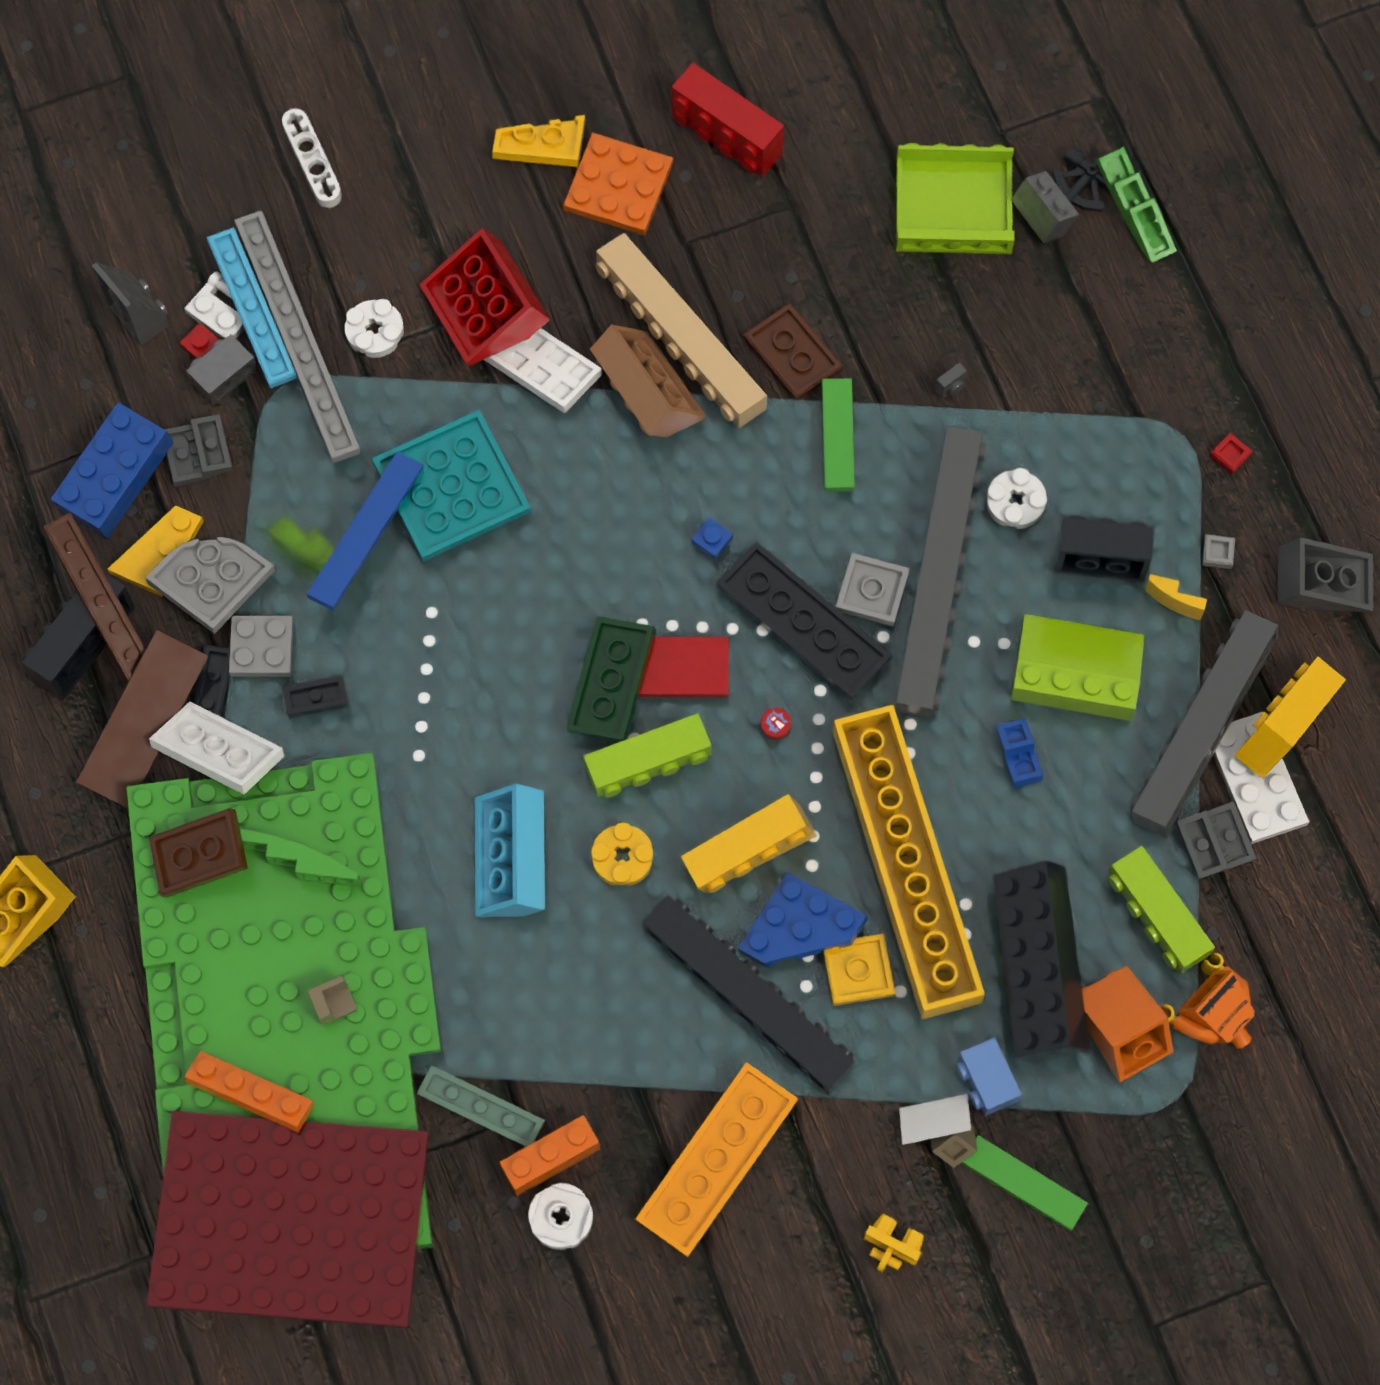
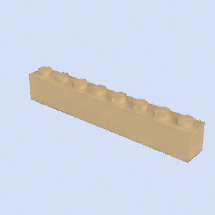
(681, 331)

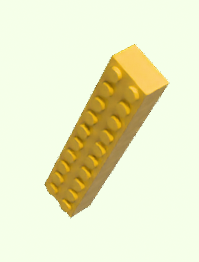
(908, 862)

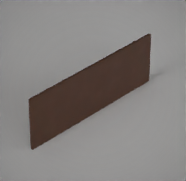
(147, 703)

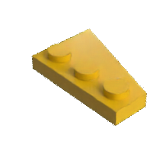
(545, 144)
(166, 535)

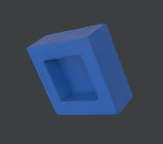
(712, 538)

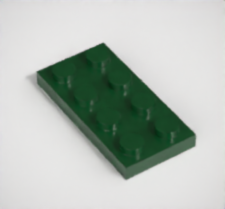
(611, 679)

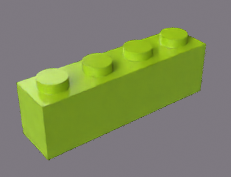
(647, 756)
(1160, 910)

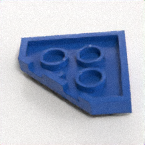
(800, 924)

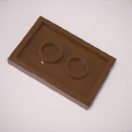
(792, 352)
(198, 853)

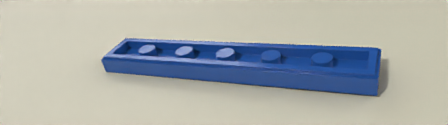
(365, 531)

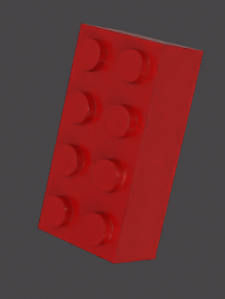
(727, 120)

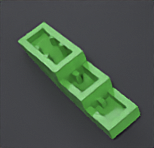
(1136, 206)
(309, 863)

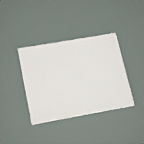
(935, 1119)

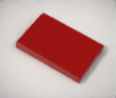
(687, 668)

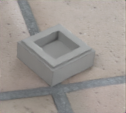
(1218, 551)

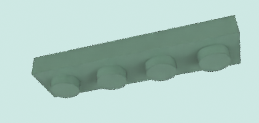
(480, 1107)

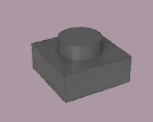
(951, 381)

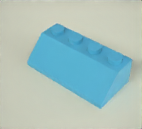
(509, 852)

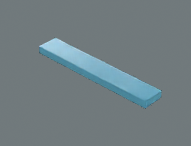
(252, 308)

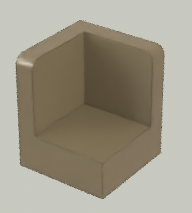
(332, 1000)
(955, 1147)

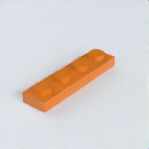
(249, 1091)

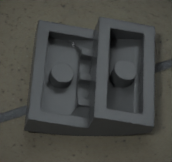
(198, 451)
(1216, 840)

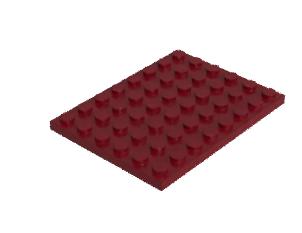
(289, 1220)

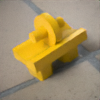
(881, 1236)

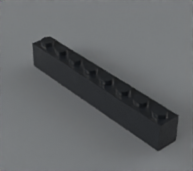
(748, 994)

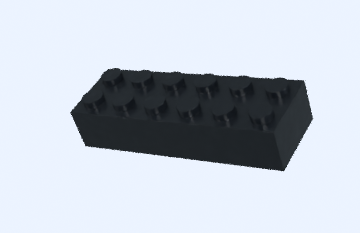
(1040, 962)

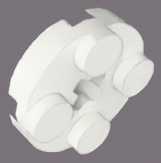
(372, 312)
(1020, 483)
(552, 1200)

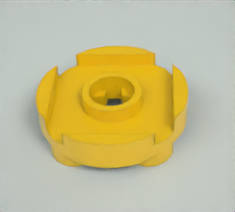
(621, 872)

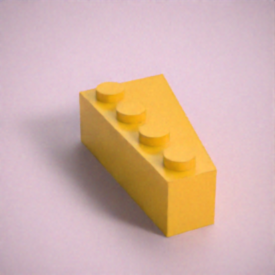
(1289, 716)
(749, 844)

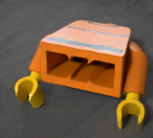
(1217, 1008)

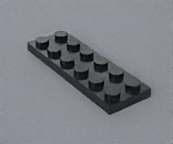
(804, 621)

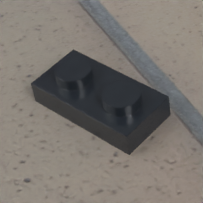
(315, 696)

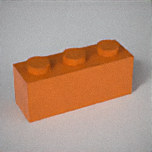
(550, 1155)

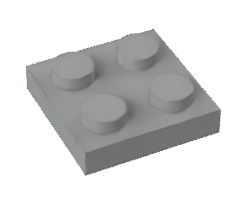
(872, 589)
(261, 646)

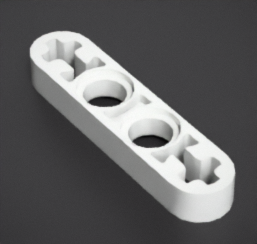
(311, 158)

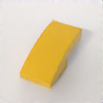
(1165, 592)

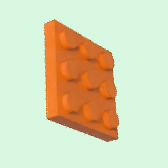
(618, 184)

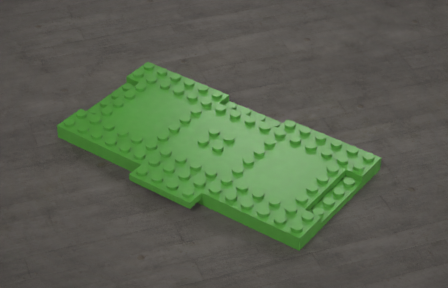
(241, 953)

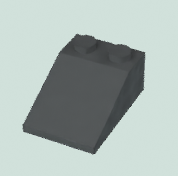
(131, 302)
(1324, 577)

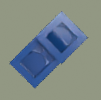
(1019, 753)

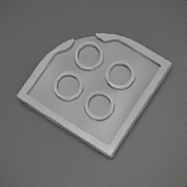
(210, 578)

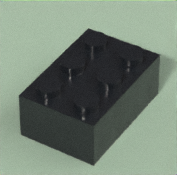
(1104, 548)

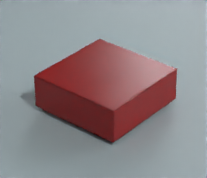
(1231, 453)

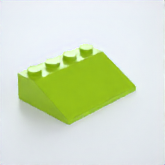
(1078, 667)

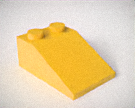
(29, 904)

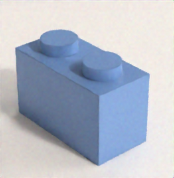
(988, 1076)

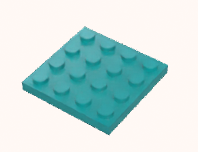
(462, 486)

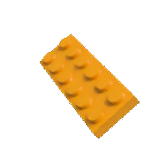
(716, 1159)

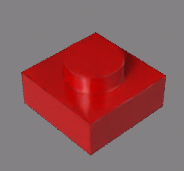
(198, 341)

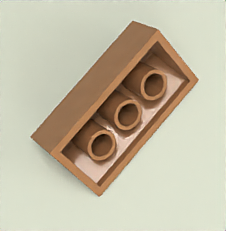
(646, 381)

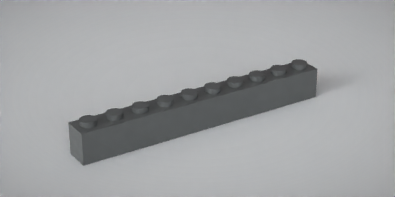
(939, 571)

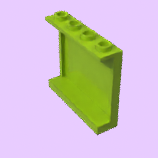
(954, 199)

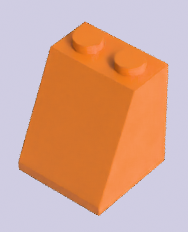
(1126, 1023)

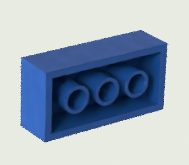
(112, 470)

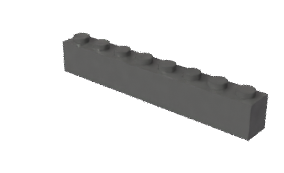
(1204, 724)

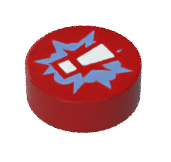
(775, 723)

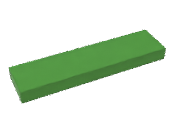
(838, 435)
(1025, 1184)

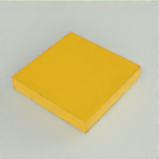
(859, 971)

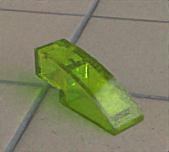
(308, 550)

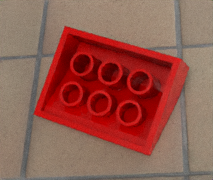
(483, 299)

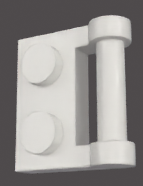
(213, 312)

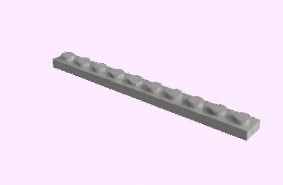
(297, 337)

